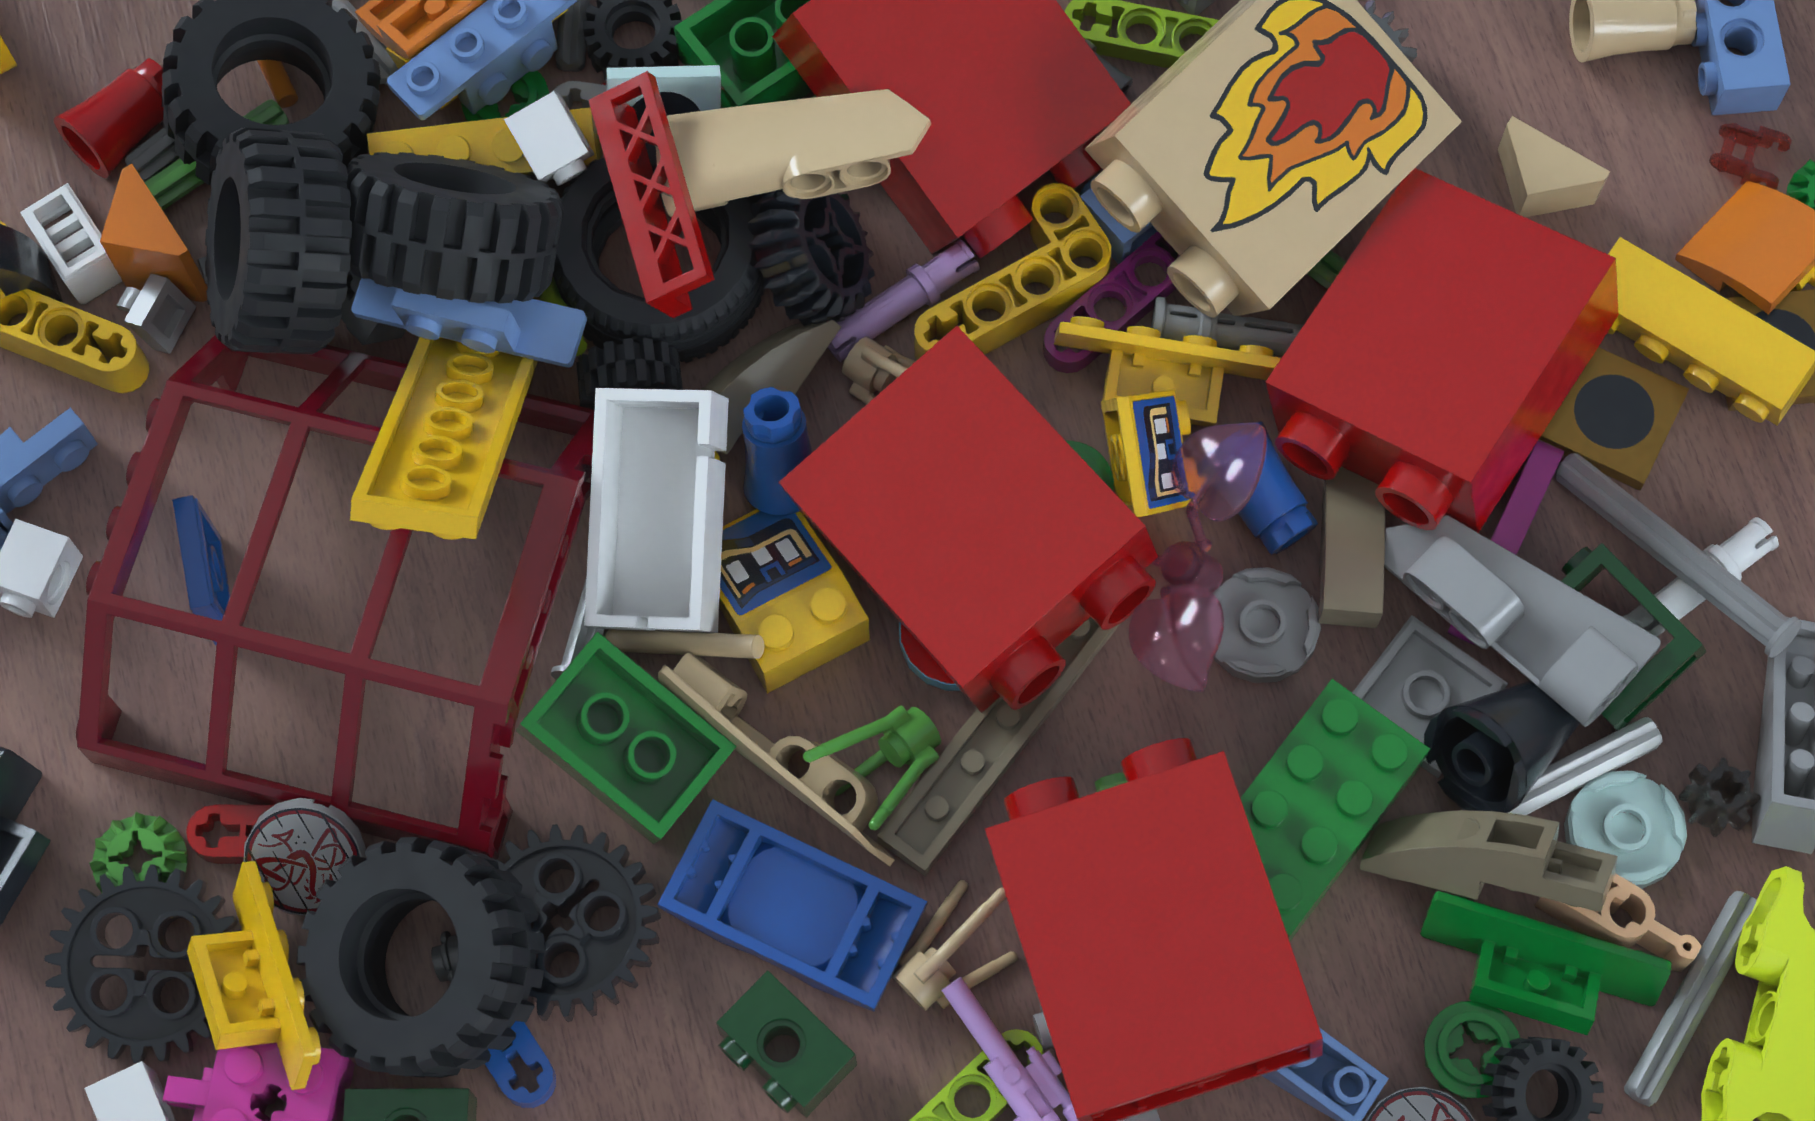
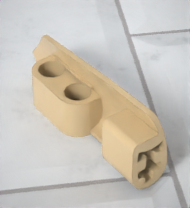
(793, 145)
(719, 704)

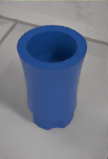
(774, 445)
(1277, 506)

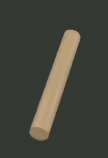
(687, 642)

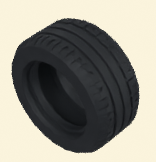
(616, 315)

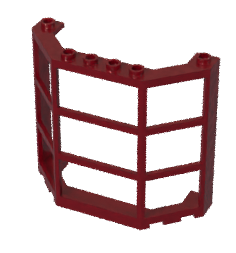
(495, 701)

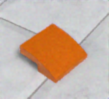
(412, 24)
(1755, 245)

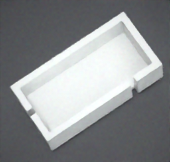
(656, 510)

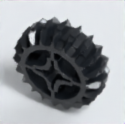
(811, 255)

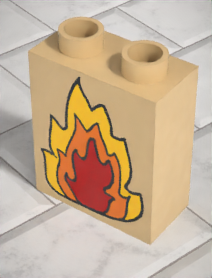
(1267, 146)

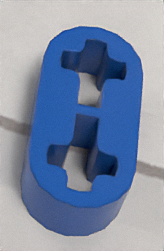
(534, 1057)

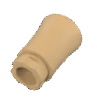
(1629, 26)

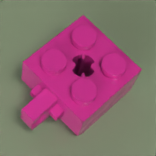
(254, 1077)

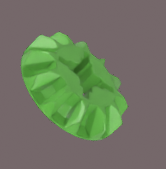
(156, 838)

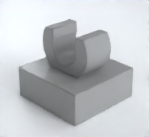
(157, 312)

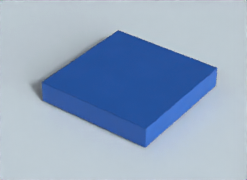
(201, 559)

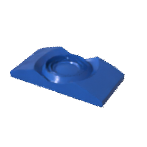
(792, 906)

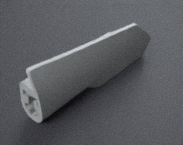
(1536, 622)

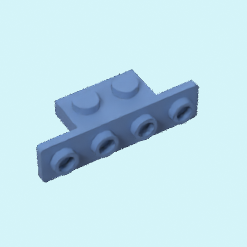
(480, 56)
(518, 328)

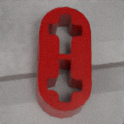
(234, 819)

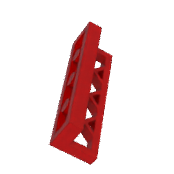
(639, 192)

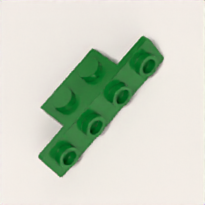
(1539, 966)

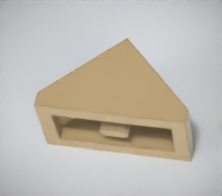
(1545, 173)

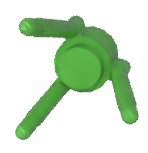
(906, 740)

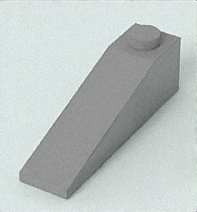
(1787, 749)

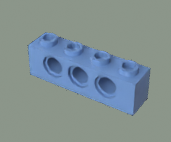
(1736, 81)

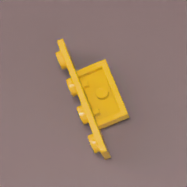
(1150, 364)
(250, 985)

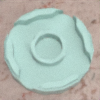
(1629, 819)

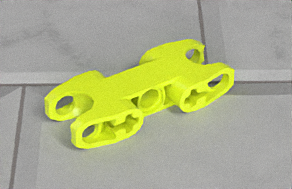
(1775, 1067)

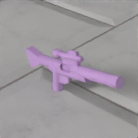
(1028, 1090)

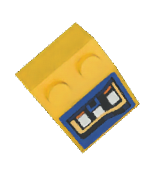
(1142, 444)
(790, 592)

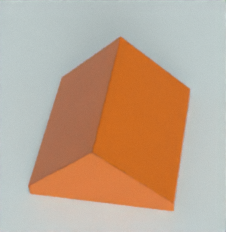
(145, 242)

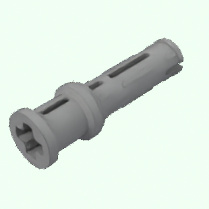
(1228, 330)

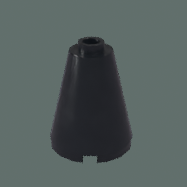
(1497, 746)

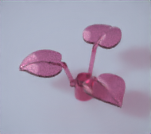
(1185, 627)

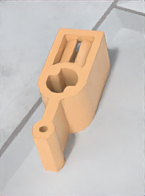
(1643, 930)

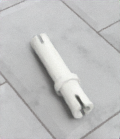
(1734, 555)

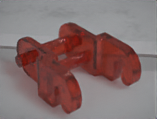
(1751, 139)

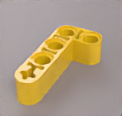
(1004, 289)
(51, 320)

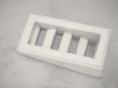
(91, 271)

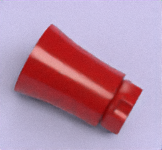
(114, 118)

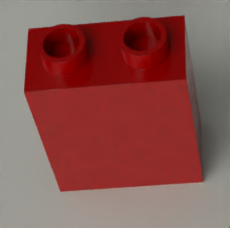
(997, 78)
(1441, 352)
(975, 523)
(1152, 934)

